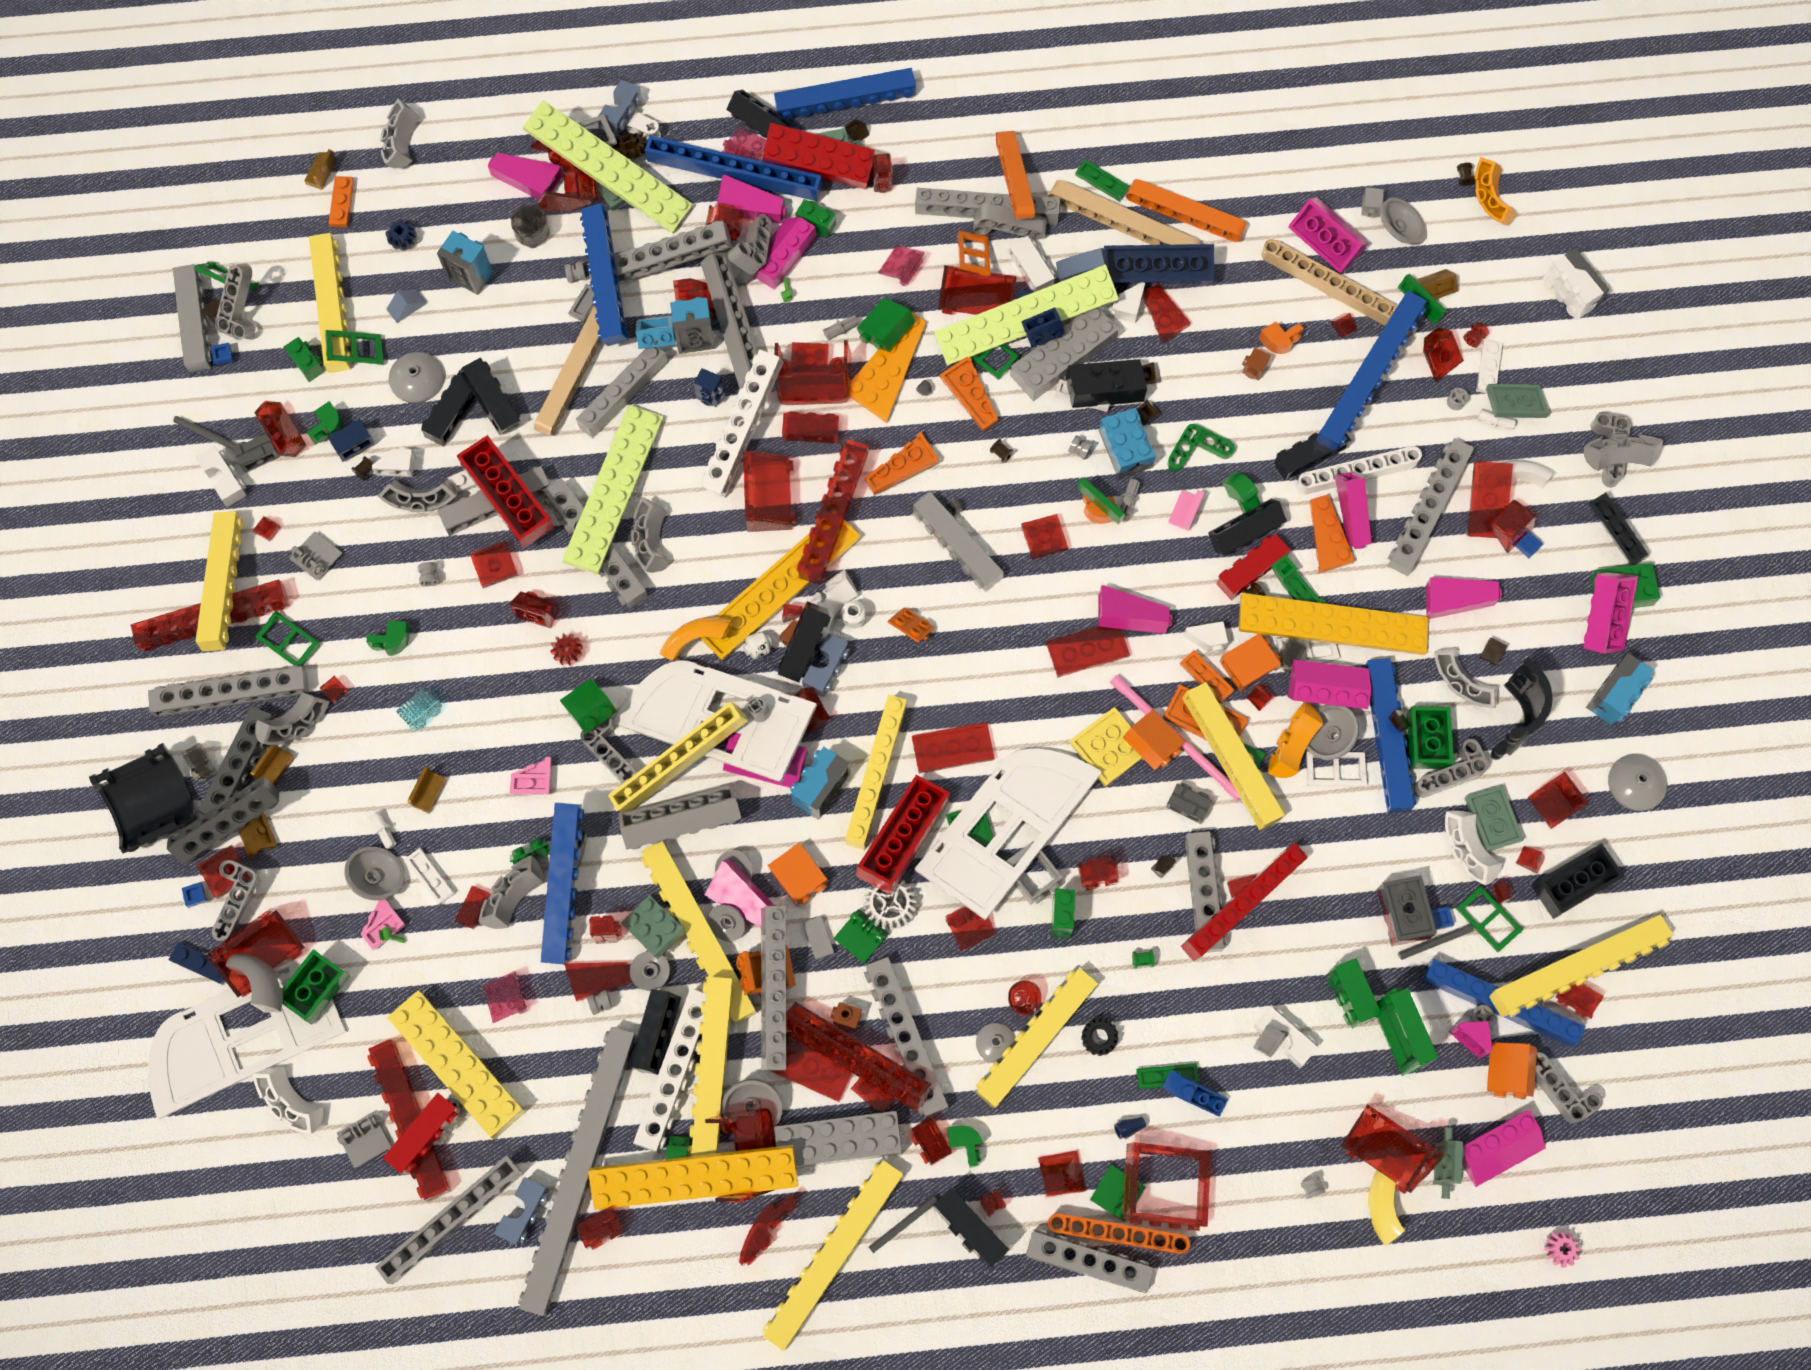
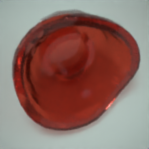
(1024, 997)

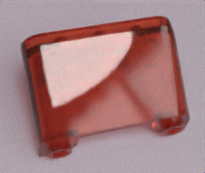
(974, 293)
(767, 492)
(265, 938)
(1391, 1149)

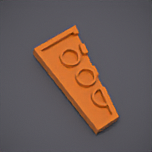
(966, 387)

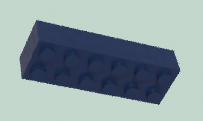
(1161, 263)

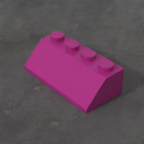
(1328, 234)
(785, 249)
(1610, 612)
(1330, 684)
(792, 775)
(1502, 1148)

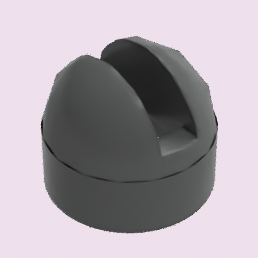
(924, 388)
(954, 504)

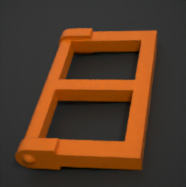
(985, 271)

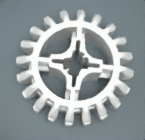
(880, 918)

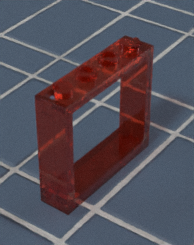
(1131, 1181)

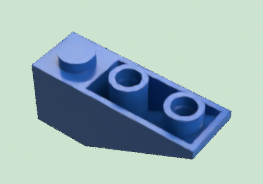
(1195, 1093)

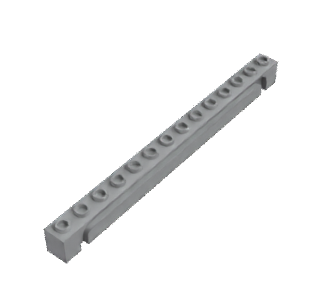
(575, 1178)

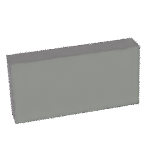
(583, 305)
(818, 938)
(1269, 1041)

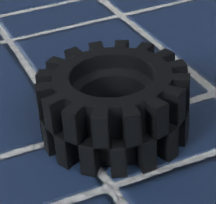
(1108, 1027)

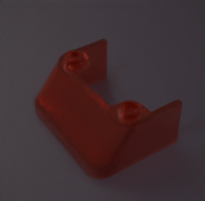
(578, 186)
(815, 386)
(751, 1131)

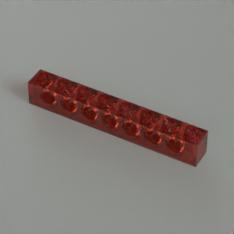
(850, 451)
(143, 630)
(857, 1057)

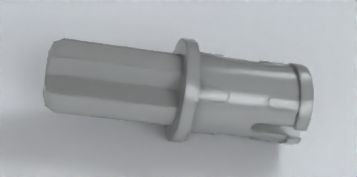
(840, 327)
(1129, 496)

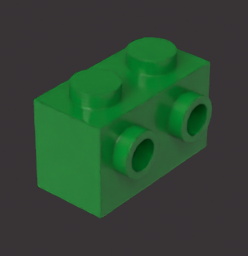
(821, 218)
(303, 358)

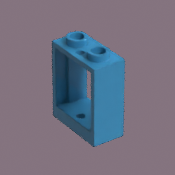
(655, 329)

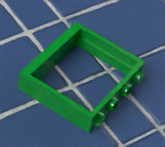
(1405, 1031)

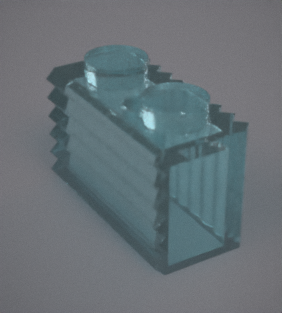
(419, 709)

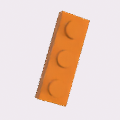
(341, 201)
(1203, 672)

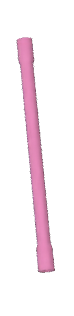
(1125, 689)

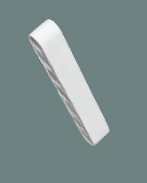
(1364, 465)

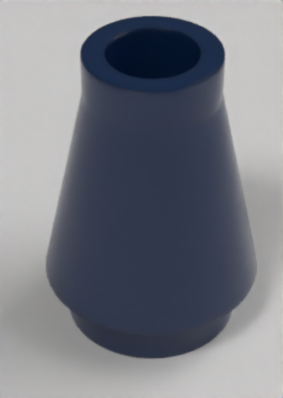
(1127, 1127)

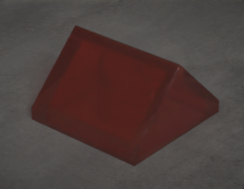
(1512, 524)

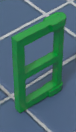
(206, 267)
(353, 336)
(980, 361)
(295, 629)
(1479, 928)

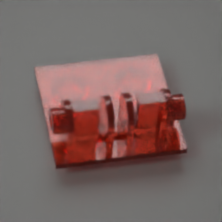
(969, 927)

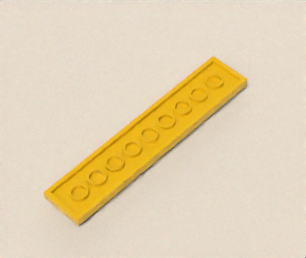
(770, 593)
(1333, 624)
(693, 1177)

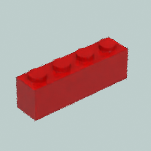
(1252, 567)
(421, 1134)

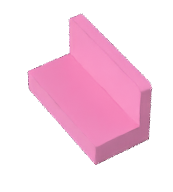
(1186, 509)

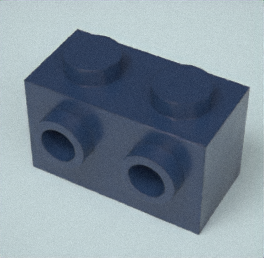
(1043, 327)
(709, 388)
(351, 440)

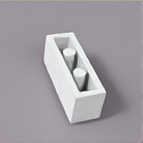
(1031, 264)

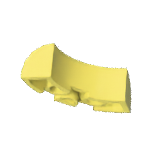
(1382, 1208)

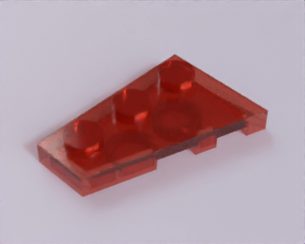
(1165, 314)
(596, 977)

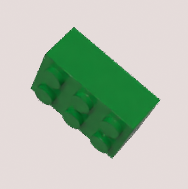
(1646, 589)
(1430, 737)
(313, 986)
(1353, 993)

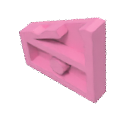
(533, 779)
(381, 917)

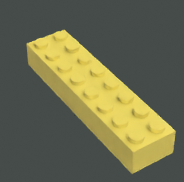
(456, 1065)

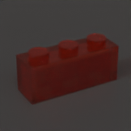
(810, 427)
(280, 428)

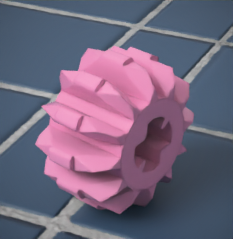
(1559, 1256)

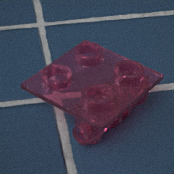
(744, 144)
(902, 264)
(504, 997)

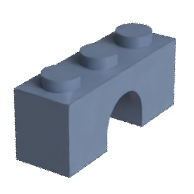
(627, 97)
(835, 651)
(516, 1229)

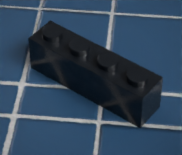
(755, 113)
(490, 396)
(448, 411)
(1304, 456)
(1247, 527)
(1618, 529)
(803, 641)
(655, 1032)

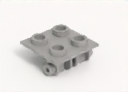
(315, 555)
(363, 1140)

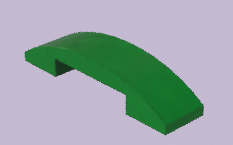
(1292, 582)

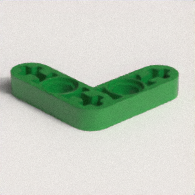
(1198, 440)

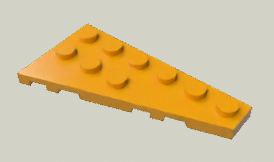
(883, 375)

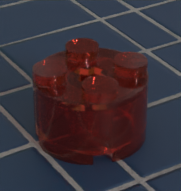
(731, 217)
(1099, 871)

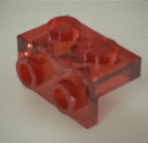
(1582, 999)

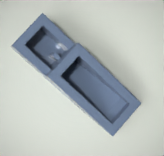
(1081, 263)

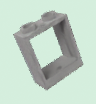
(1040, 895)

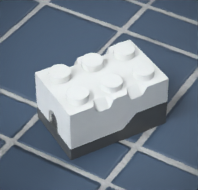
(1575, 284)

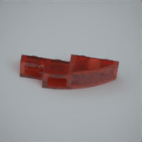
(758, 1235)

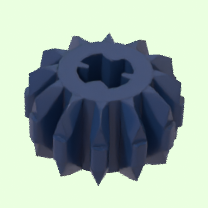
(401, 234)

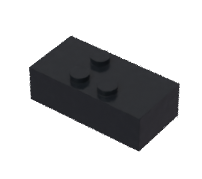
(1106, 383)
(1577, 881)
(970, 1228)

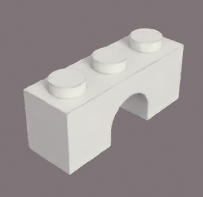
(229, 488)
(1300, 1047)

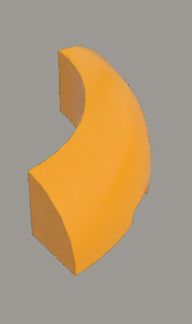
(1487, 191)
(692, 630)
(1294, 741)

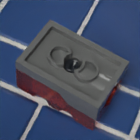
(1406, 910)

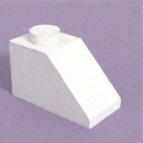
(1128, 304)
(396, 463)
(1208, 636)

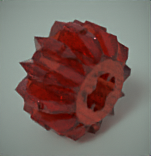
(560, 646)

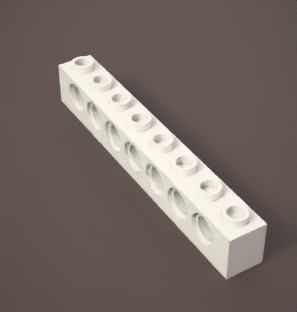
(751, 416)
(657, 1141)

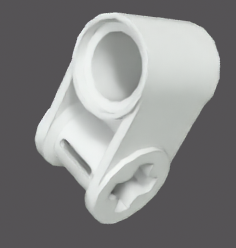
(643, 125)

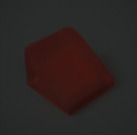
(1343, 324)
(791, 612)
(1531, 859)

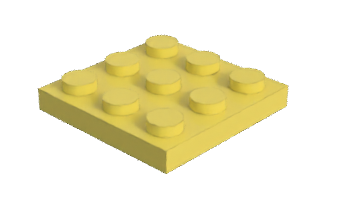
(1105, 748)

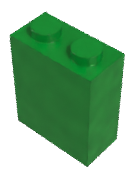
(885, 325)
(588, 706)
(1062, 913)

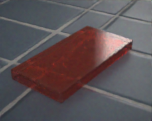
(1488, 496)
(1086, 649)
(952, 747)
(813, 1070)

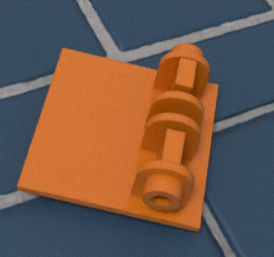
(911, 625)

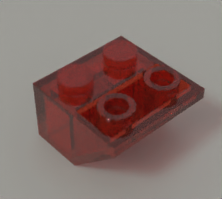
(1558, 800)

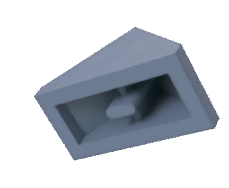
(404, 304)

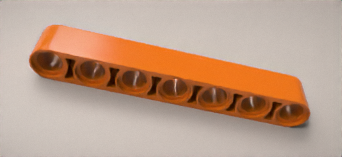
(1015, 175)
(1186, 210)
(1128, 1232)

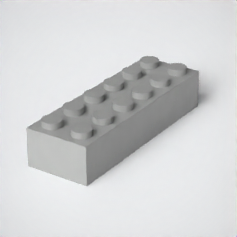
(1049, 361)
(679, 816)
(842, 1139)

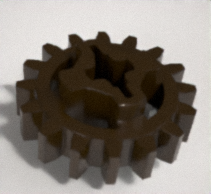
(630, 145)

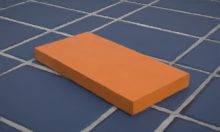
(1179, 715)

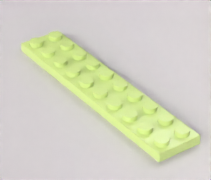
(607, 166)
(1004, 323)
(612, 490)

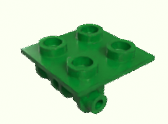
(537, 845)
(860, 936)
(1110, 1192)

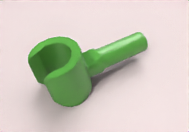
(787, 294)
(385, 935)

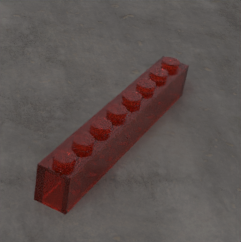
(403, 1111)

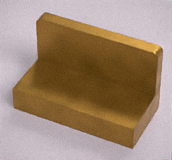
(321, 169)
(1440, 283)
(272, 764)
(426, 790)
(257, 836)

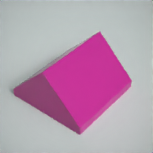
(1474, 1037)

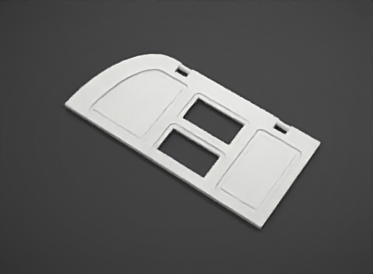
(678, 700)
(1036, 789)
(197, 1057)

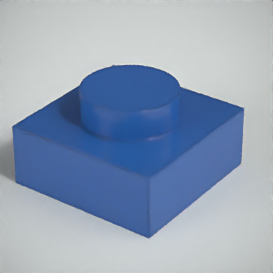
(222, 354)
(1529, 545)
(194, 894)
(1442, 918)

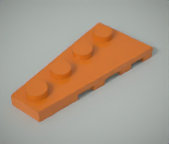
(911, 460)
(1330, 540)

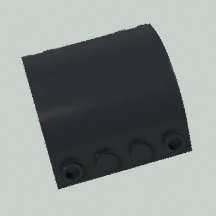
(1535, 697)
(146, 798)

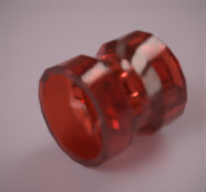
(1476, 334)
(992, 1202)

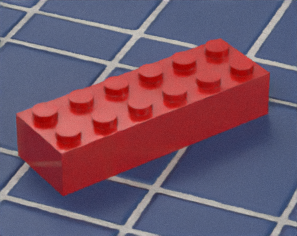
(818, 155)
(505, 491)
(903, 834)

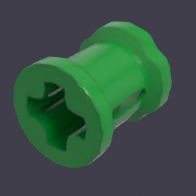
(1143, 959)

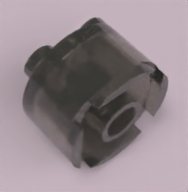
(530, 225)

